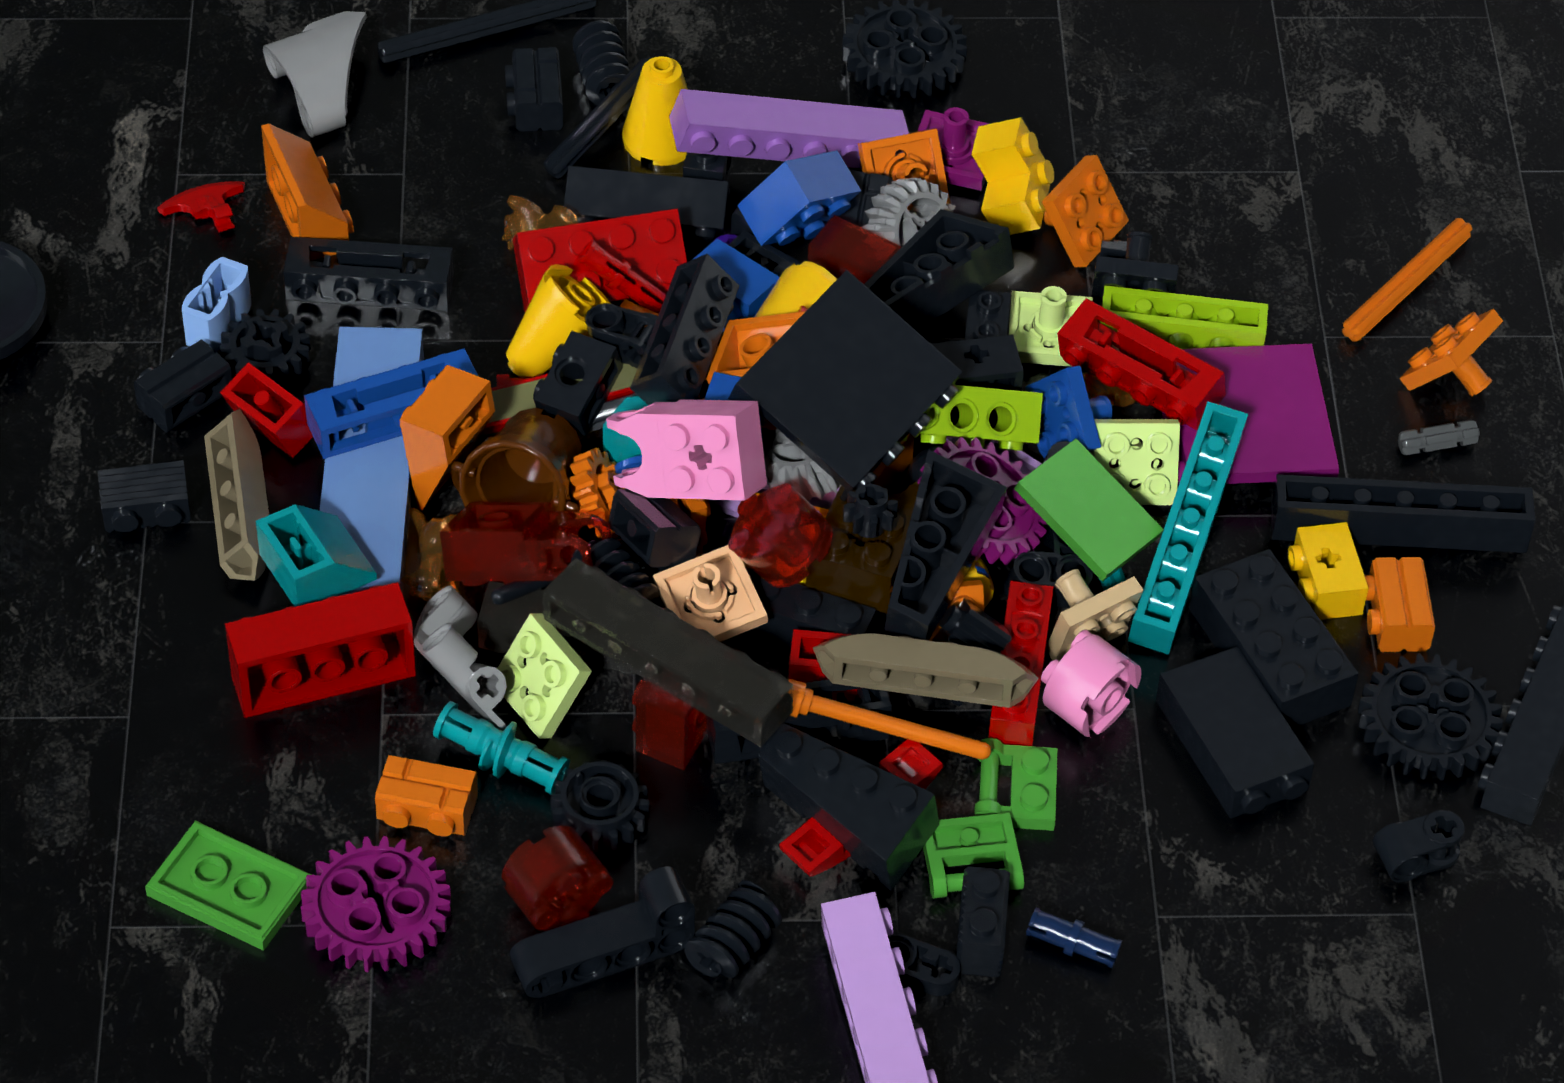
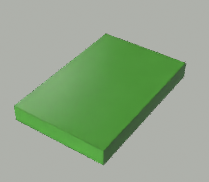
(1089, 509)
(228, 885)

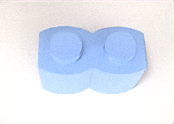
(216, 302)

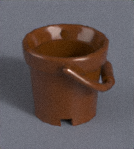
(522, 463)

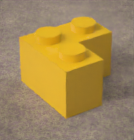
(1014, 174)

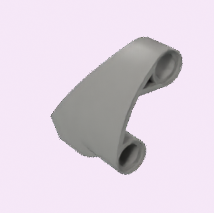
(318, 68)
(441, 642)

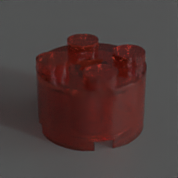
(780, 535)
(555, 878)

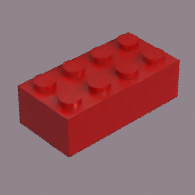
(646, 240)
(321, 649)

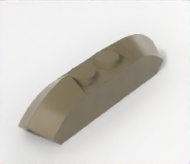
(237, 495)
(925, 668)

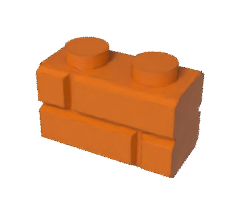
(1400, 605)
(426, 796)

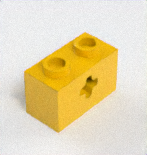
(1329, 570)

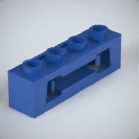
(373, 401)

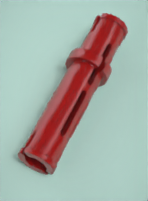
(621, 276)

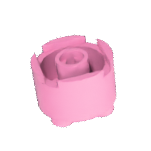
(1089, 684)

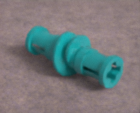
(500, 748)

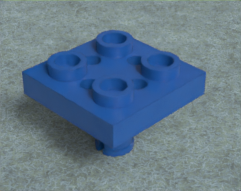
(1068, 410)

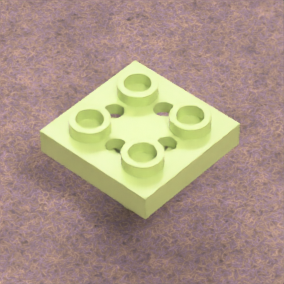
(1037, 320)
(1159, 441)
(551, 674)

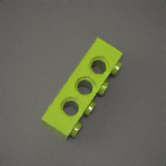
(1190, 319)
(1016, 410)

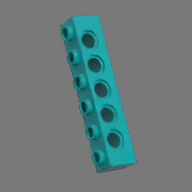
(1187, 528)

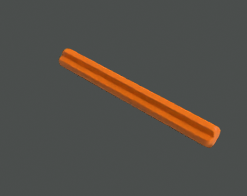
(1406, 279)

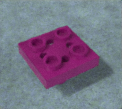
(956, 142)

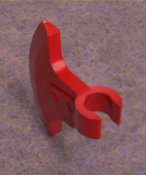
(206, 202)

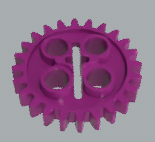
(1018, 525)
(336, 917)

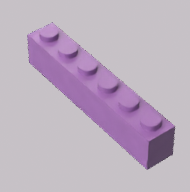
(777, 127)

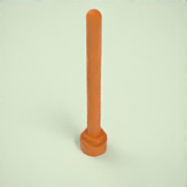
(806, 702)

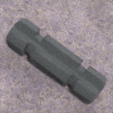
(1438, 437)

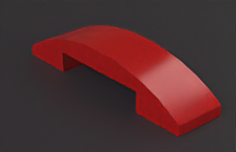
(818, 850)

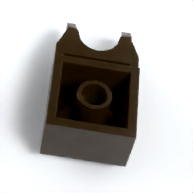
(862, 566)

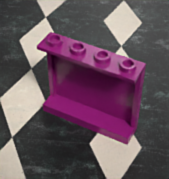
(1285, 410)

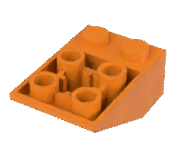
(444, 428)

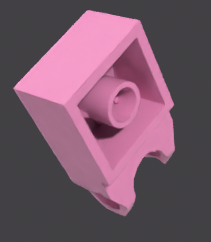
(694, 449)

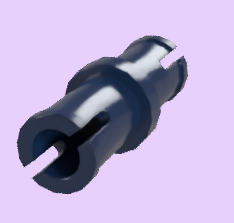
(1074, 937)

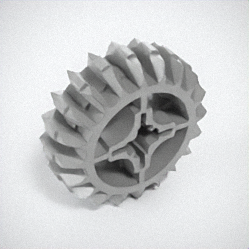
(890, 213)
(791, 465)

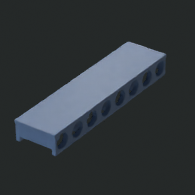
(373, 483)

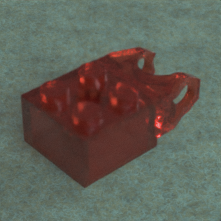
(514, 542)

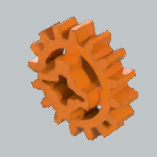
(594, 484)

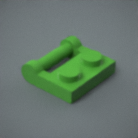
(1031, 784)
(971, 842)

